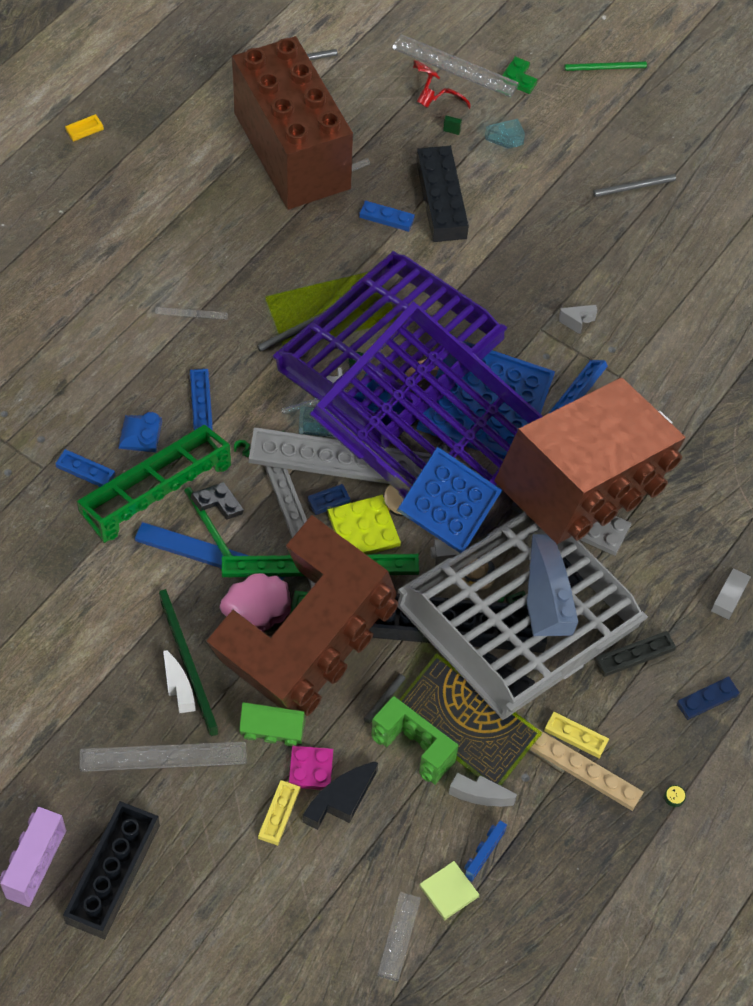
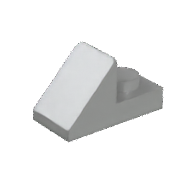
(574, 316)

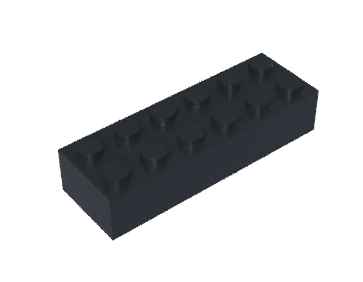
(442, 194)
(111, 870)

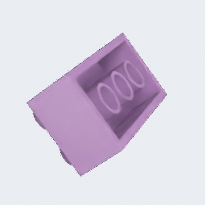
(33, 856)

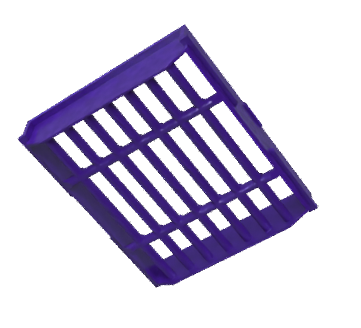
(438, 290)
(465, 357)

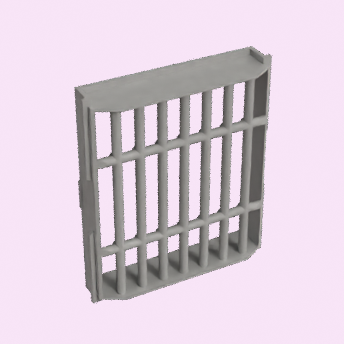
(468, 660)

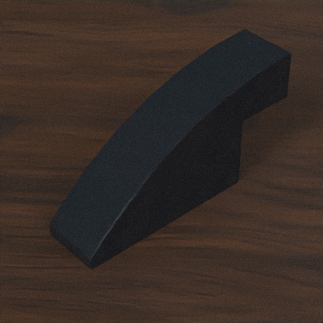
(341, 796)

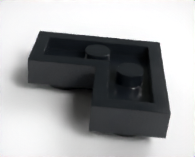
(219, 496)

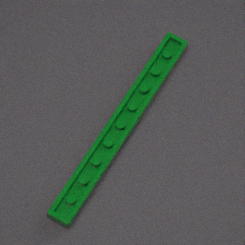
(285, 567)

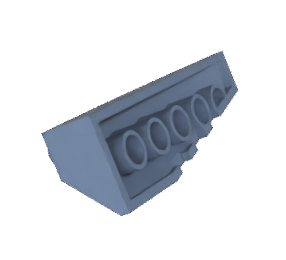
(549, 591)

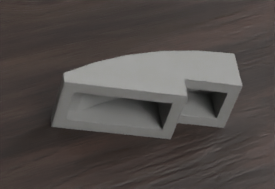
(730, 594)
(481, 792)

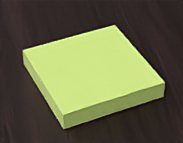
(449, 890)

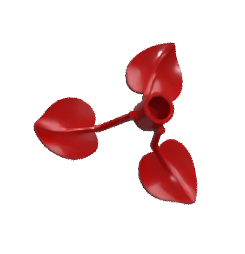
(427, 94)

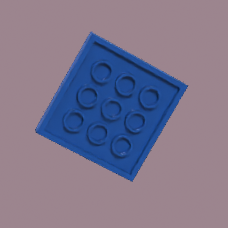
(449, 500)

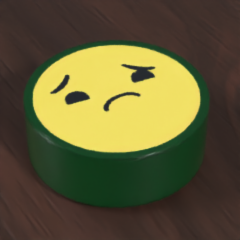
(675, 796)

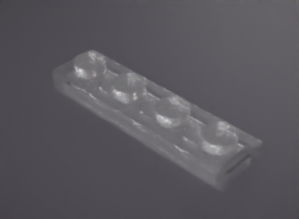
(399, 937)

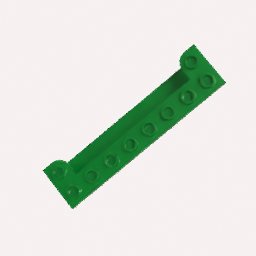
(109, 526)

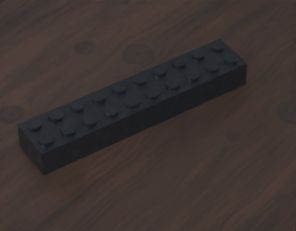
(401, 628)

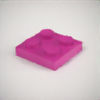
(311, 767)

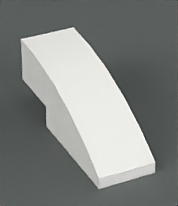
(178, 684)

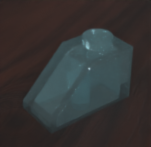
(506, 134)

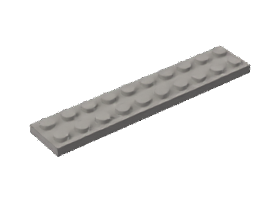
(320, 455)

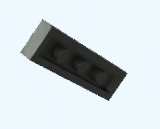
(635, 653)

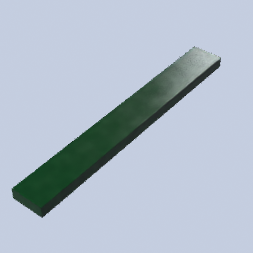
(188, 663)

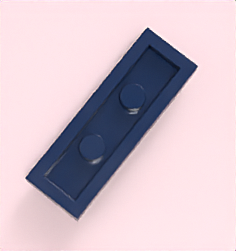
(708, 698)

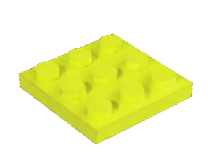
(365, 525)

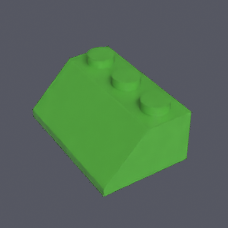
(272, 724)

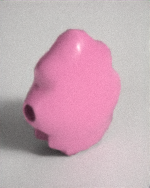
(259, 600)

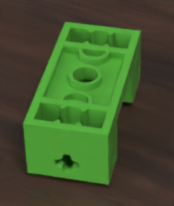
(439, 749)

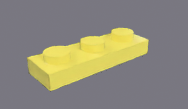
(576, 735)
(279, 812)

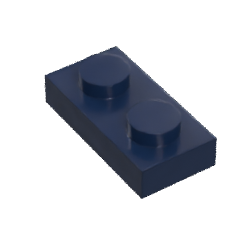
(328, 499)

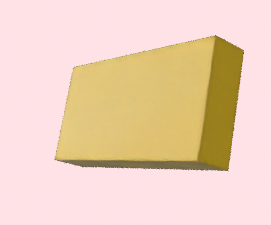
(84, 127)

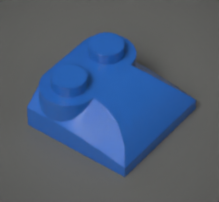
(141, 432)

